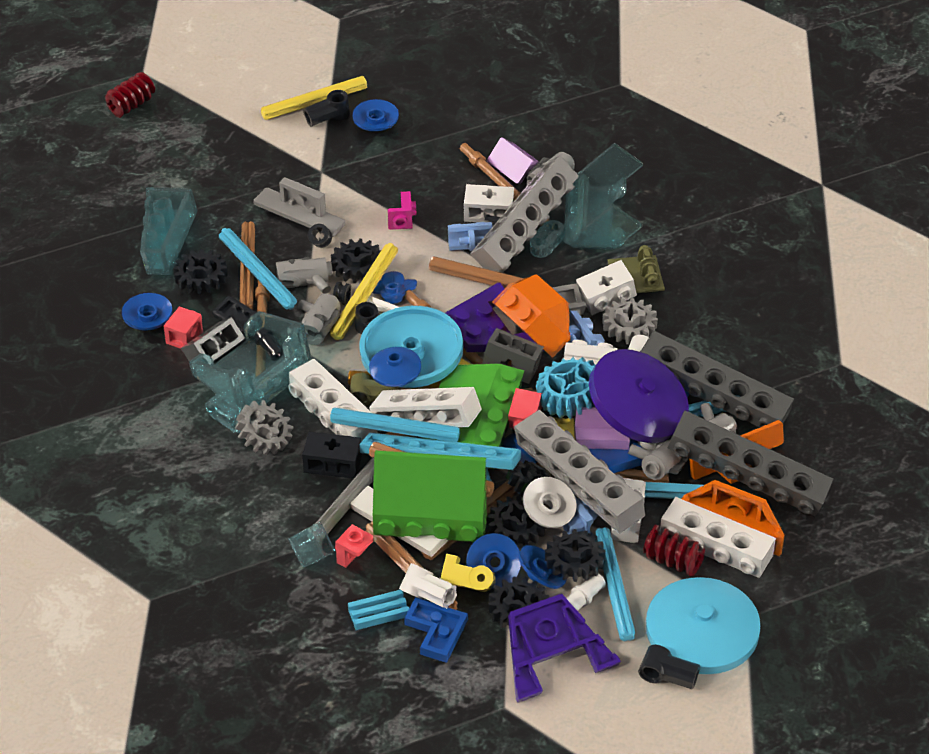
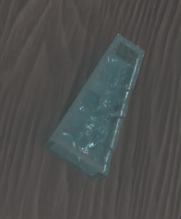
(166, 226)

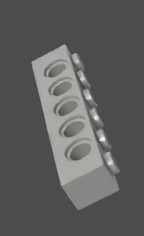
(525, 215)
(580, 471)

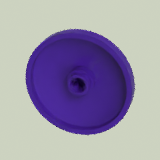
(637, 395)

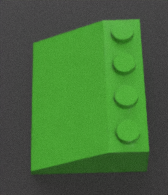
(495, 391)
(429, 495)

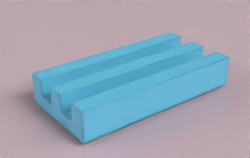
(377, 605)

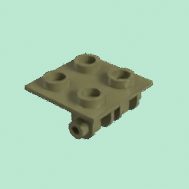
(643, 270)

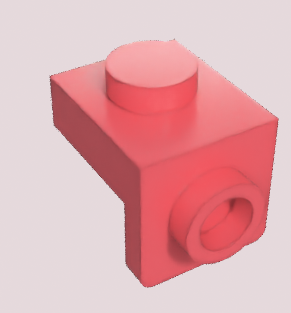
(352, 544)

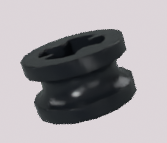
(322, 242)
(342, 292)

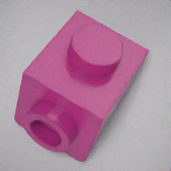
(402, 217)

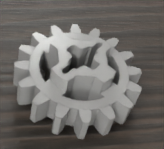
(629, 319)
(264, 427)

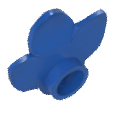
(394, 286)

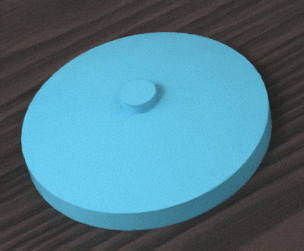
(423, 330)
(704, 623)

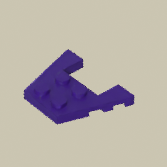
(479, 320)
(546, 632)

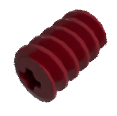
(130, 94)
(673, 552)

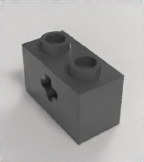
(215, 340)
(513, 352)

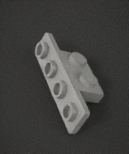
(299, 205)

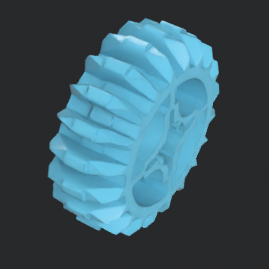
(566, 387)

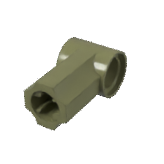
(366, 388)

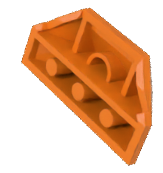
(537, 312)
(739, 507)

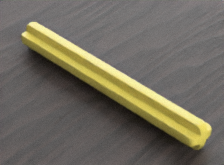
(310, 98)
(364, 290)

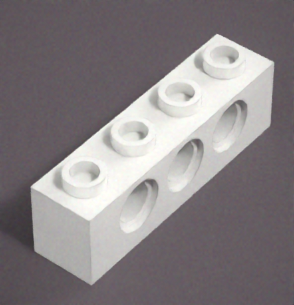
(323, 392)
(435, 405)
(720, 536)

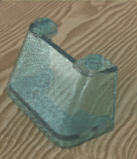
(248, 370)

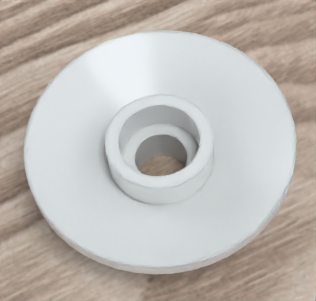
(556, 495)

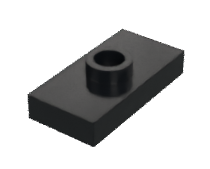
(233, 308)

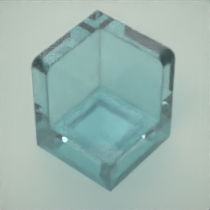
(311, 544)

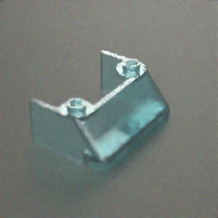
(589, 208)

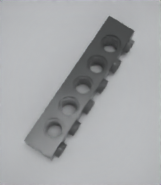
(727, 383)
(763, 460)

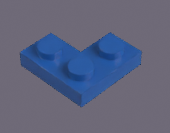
(442, 625)

